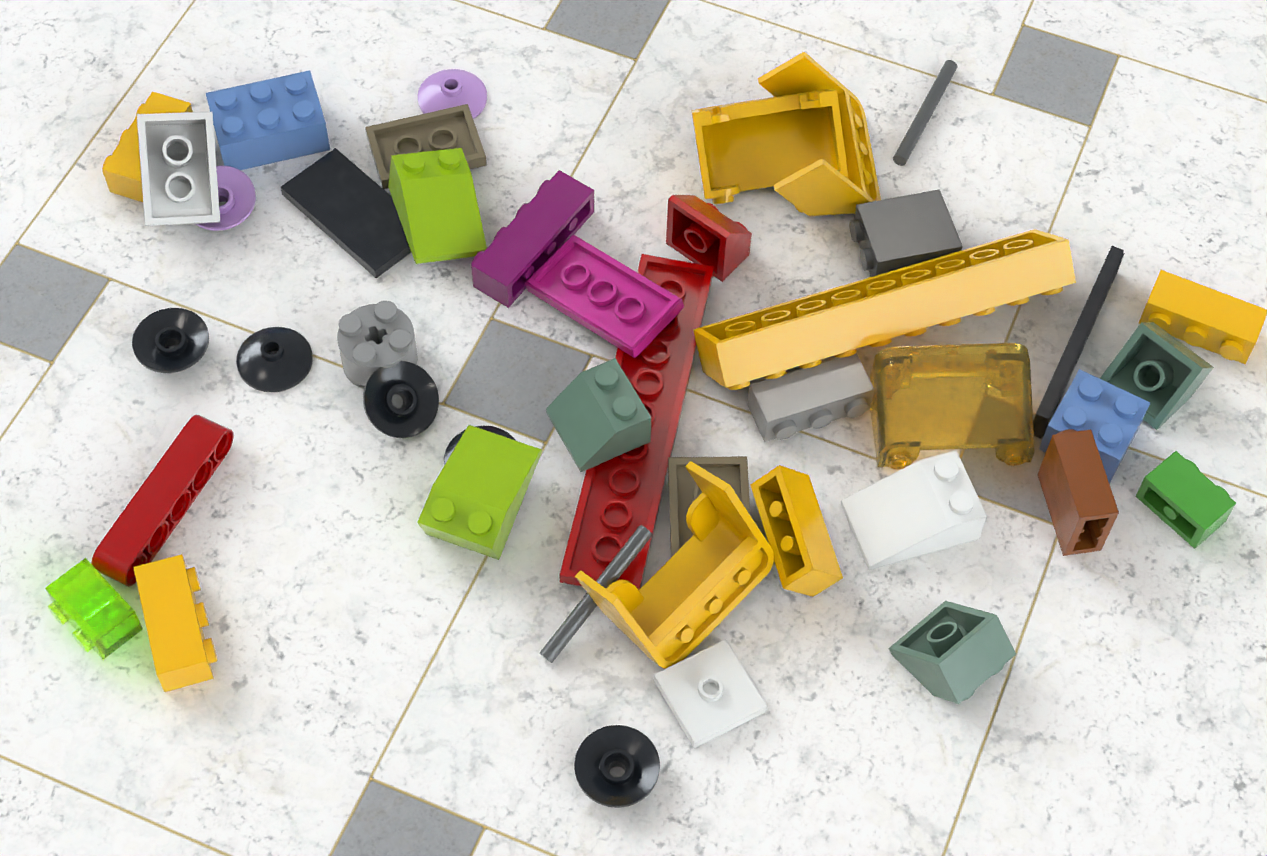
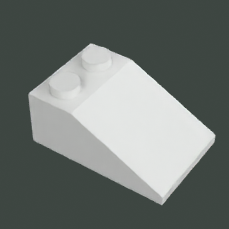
(178, 168)
(915, 511)

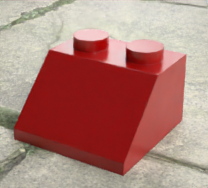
(706, 235)

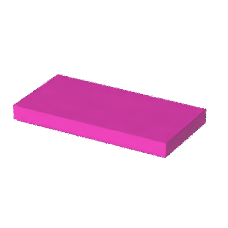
(604, 295)

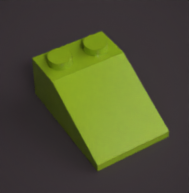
(437, 205)
(479, 491)

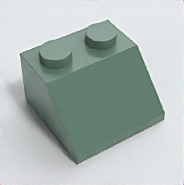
(1158, 371)
(600, 416)
(954, 650)

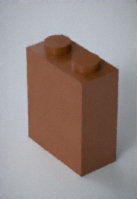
(1077, 492)

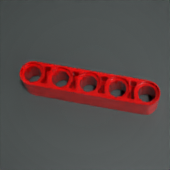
(162, 499)

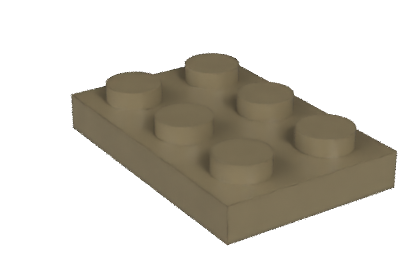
(423, 133)
(684, 489)

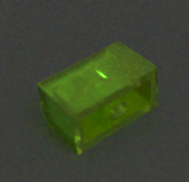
(93, 608)

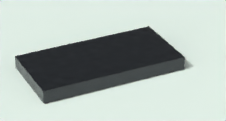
(350, 211)

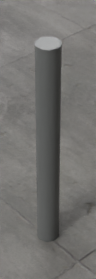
(925, 113)
(587, 605)

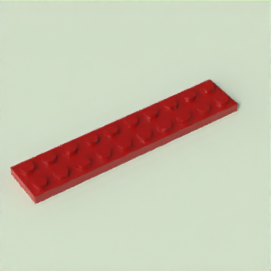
(630, 487)

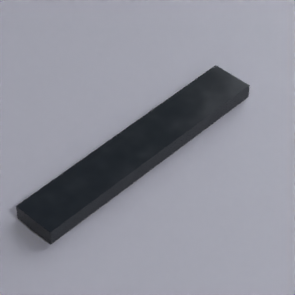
(1077, 341)

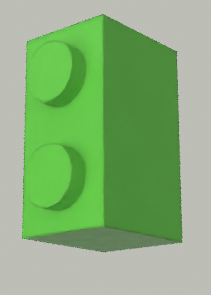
(1185, 499)

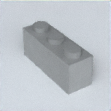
(810, 397)

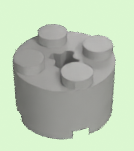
(374, 339)

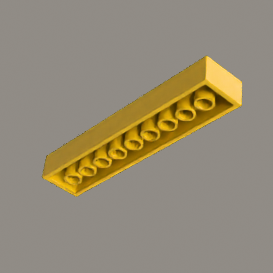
(884, 308)

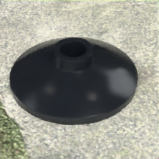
(170, 328)
(278, 370)
(418, 396)
(622, 748)

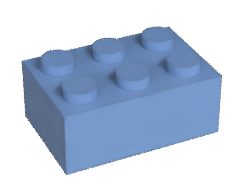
(268, 121)

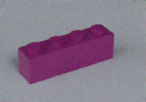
(532, 237)

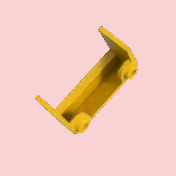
(820, 187)
(697, 583)

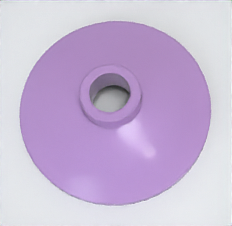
(452, 89)
(239, 194)

